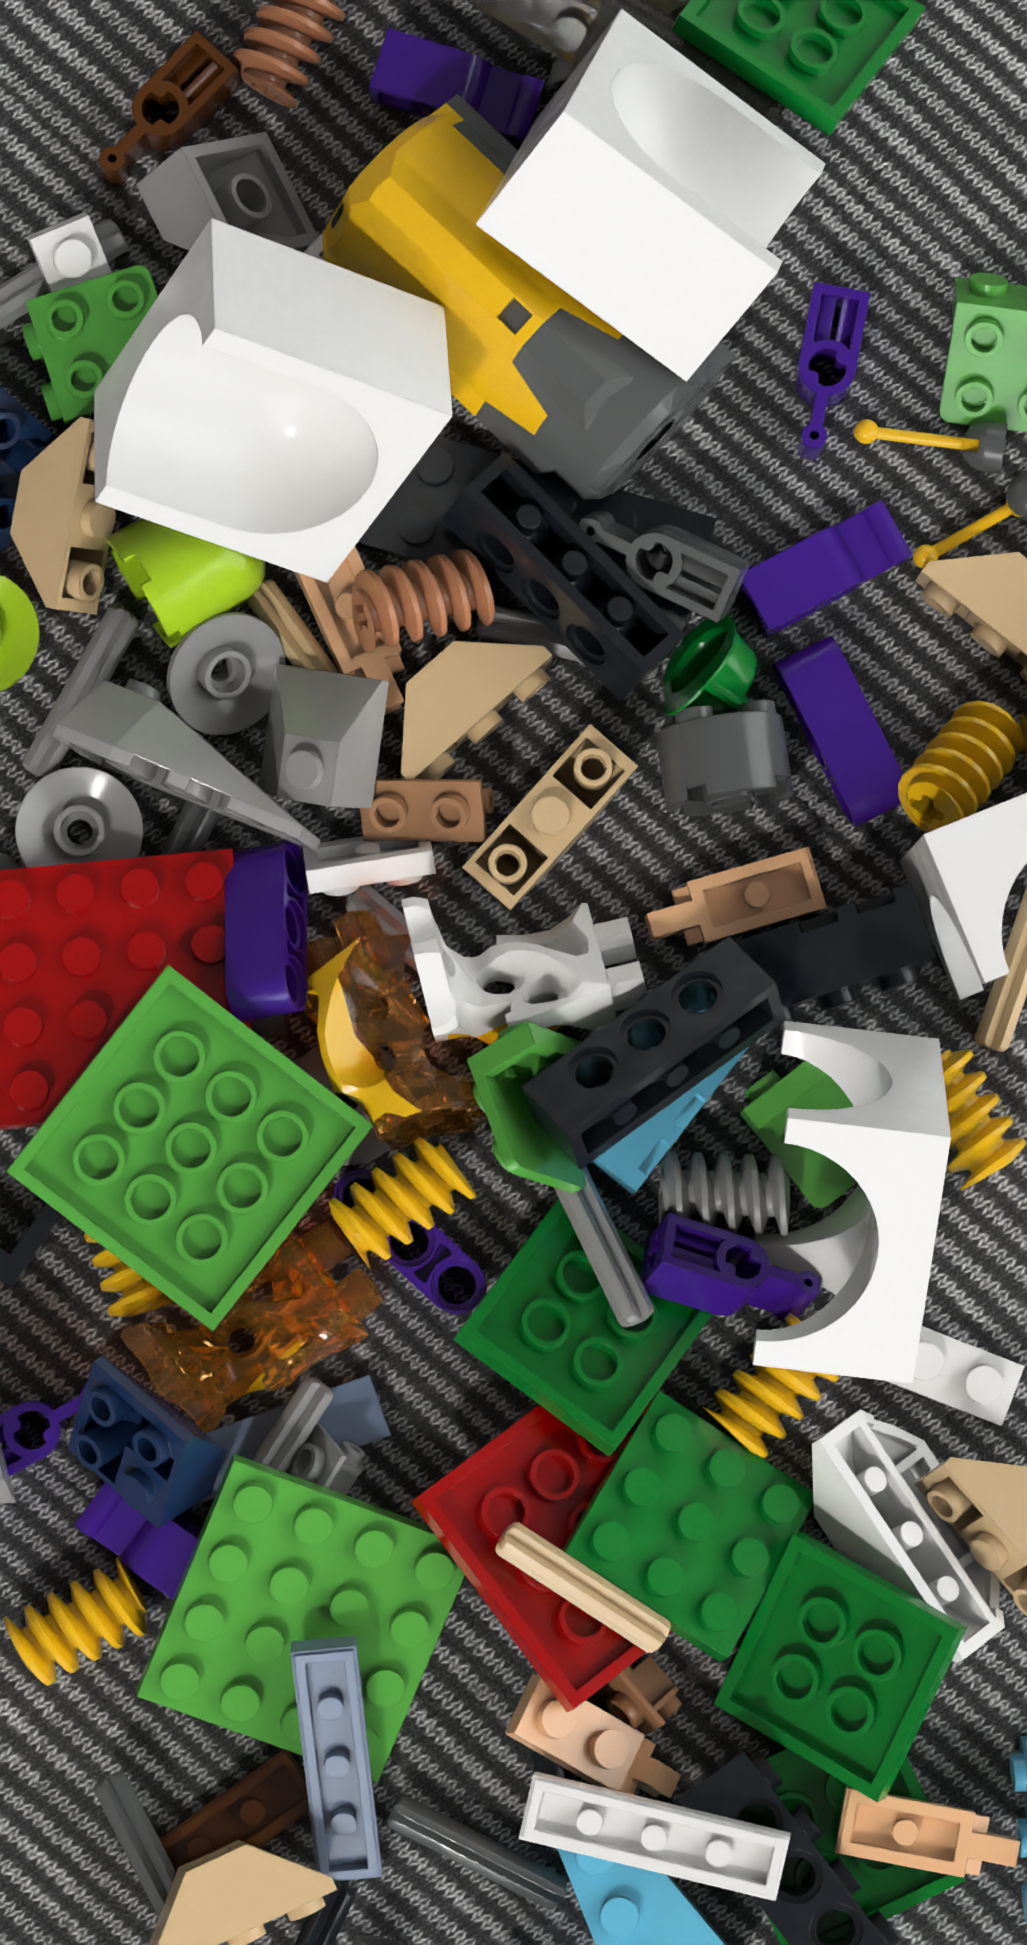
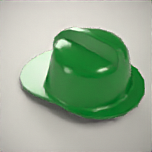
(709, 669)

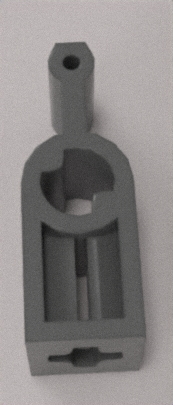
(701, 573)

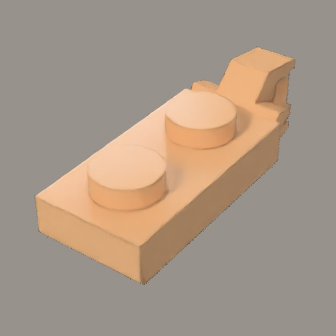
(333, 613)
(741, 900)
(589, 1743)
(920, 1835)

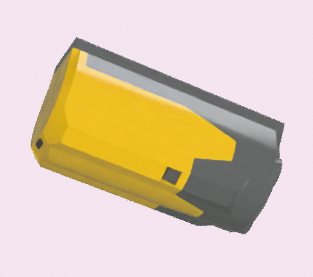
(519, 347)

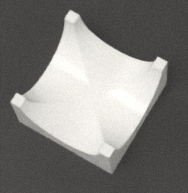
(963, 886)
(883, 1237)

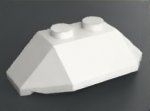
(884, 1523)

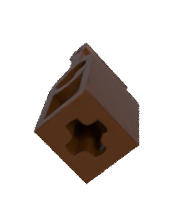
(190, 81)

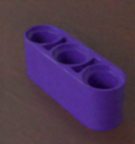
(841, 730)
(266, 932)
(428, 1268)

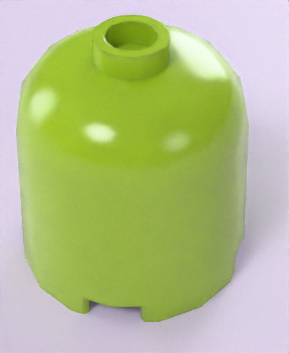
(182, 575)

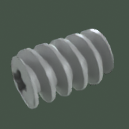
(725, 1191)

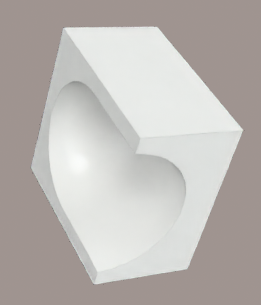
(651, 195)
(270, 402)

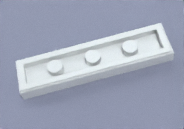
(654, 1836)

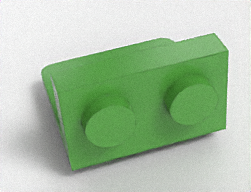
(83, 333)
(987, 353)
(803, 1088)
(498, 1090)

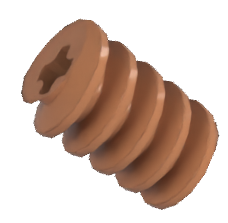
(282, 44)
(420, 595)

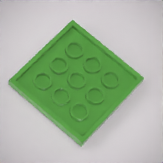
(189, 1148)
(291, 1566)

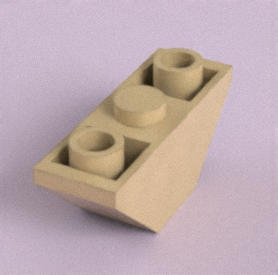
(61, 525)
(987, 595)
(460, 700)
(550, 818)
(988, 1511)
(234, 1894)

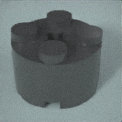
(723, 759)

